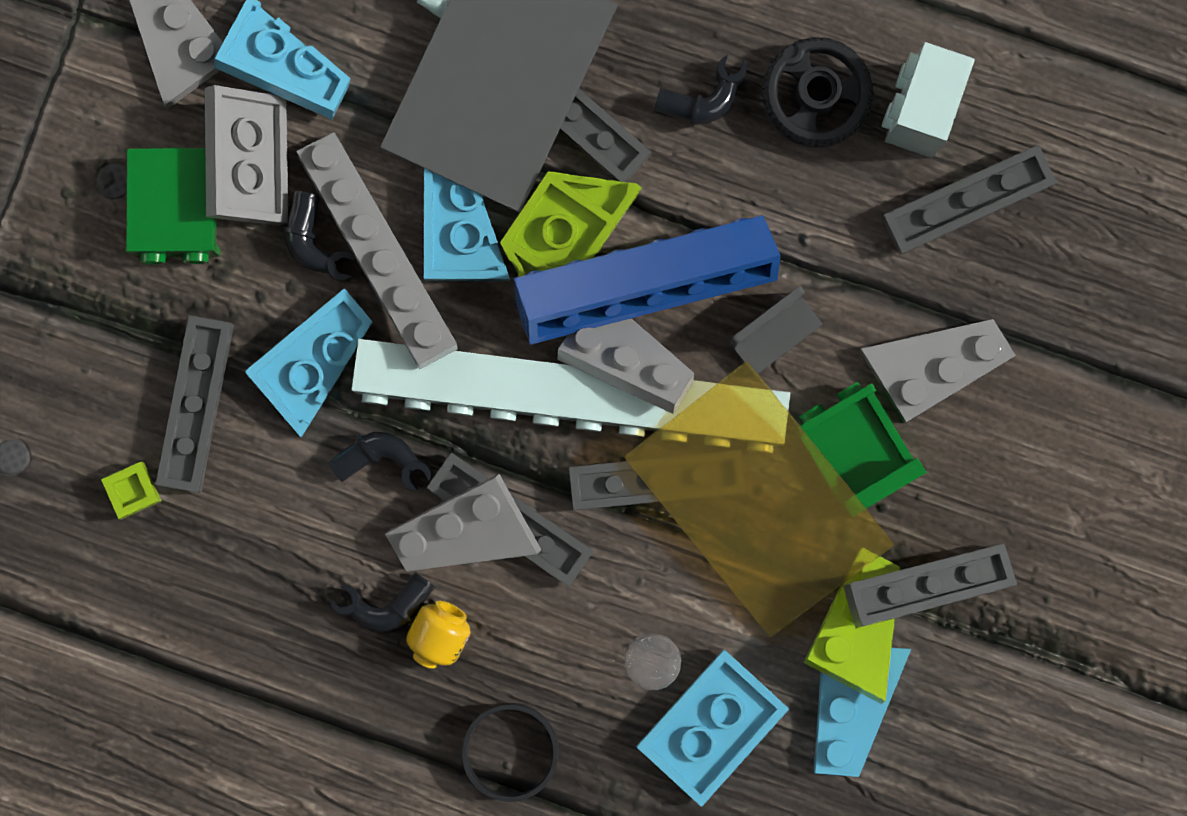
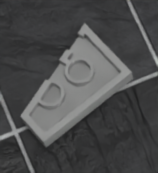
(177, 45)
(629, 361)
(936, 364)
(464, 530)

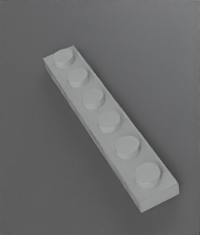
(377, 251)

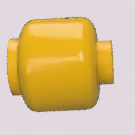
(438, 634)

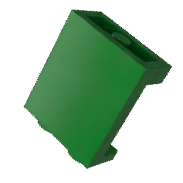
(168, 206)
(862, 444)

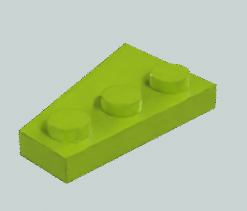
(855, 655)

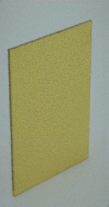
(759, 499)

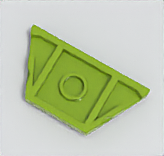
(566, 221)

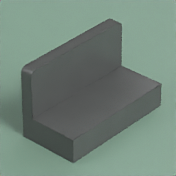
(775, 331)

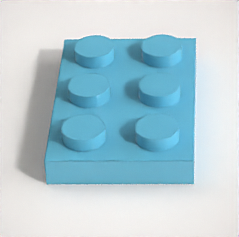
(712, 727)

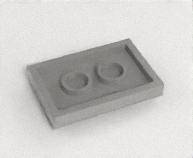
(246, 156)

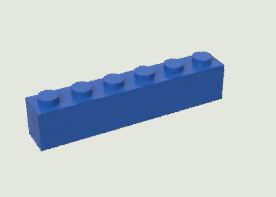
(646, 279)

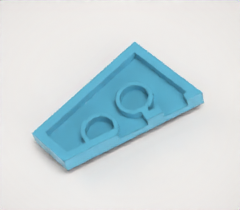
(278, 62)

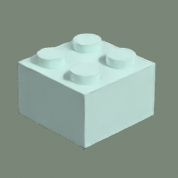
(928, 101)

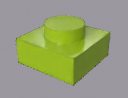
(131, 490)

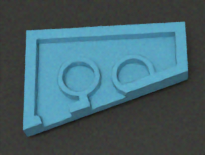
(458, 234)
(310, 360)
(850, 721)

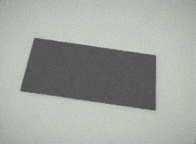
(497, 91)

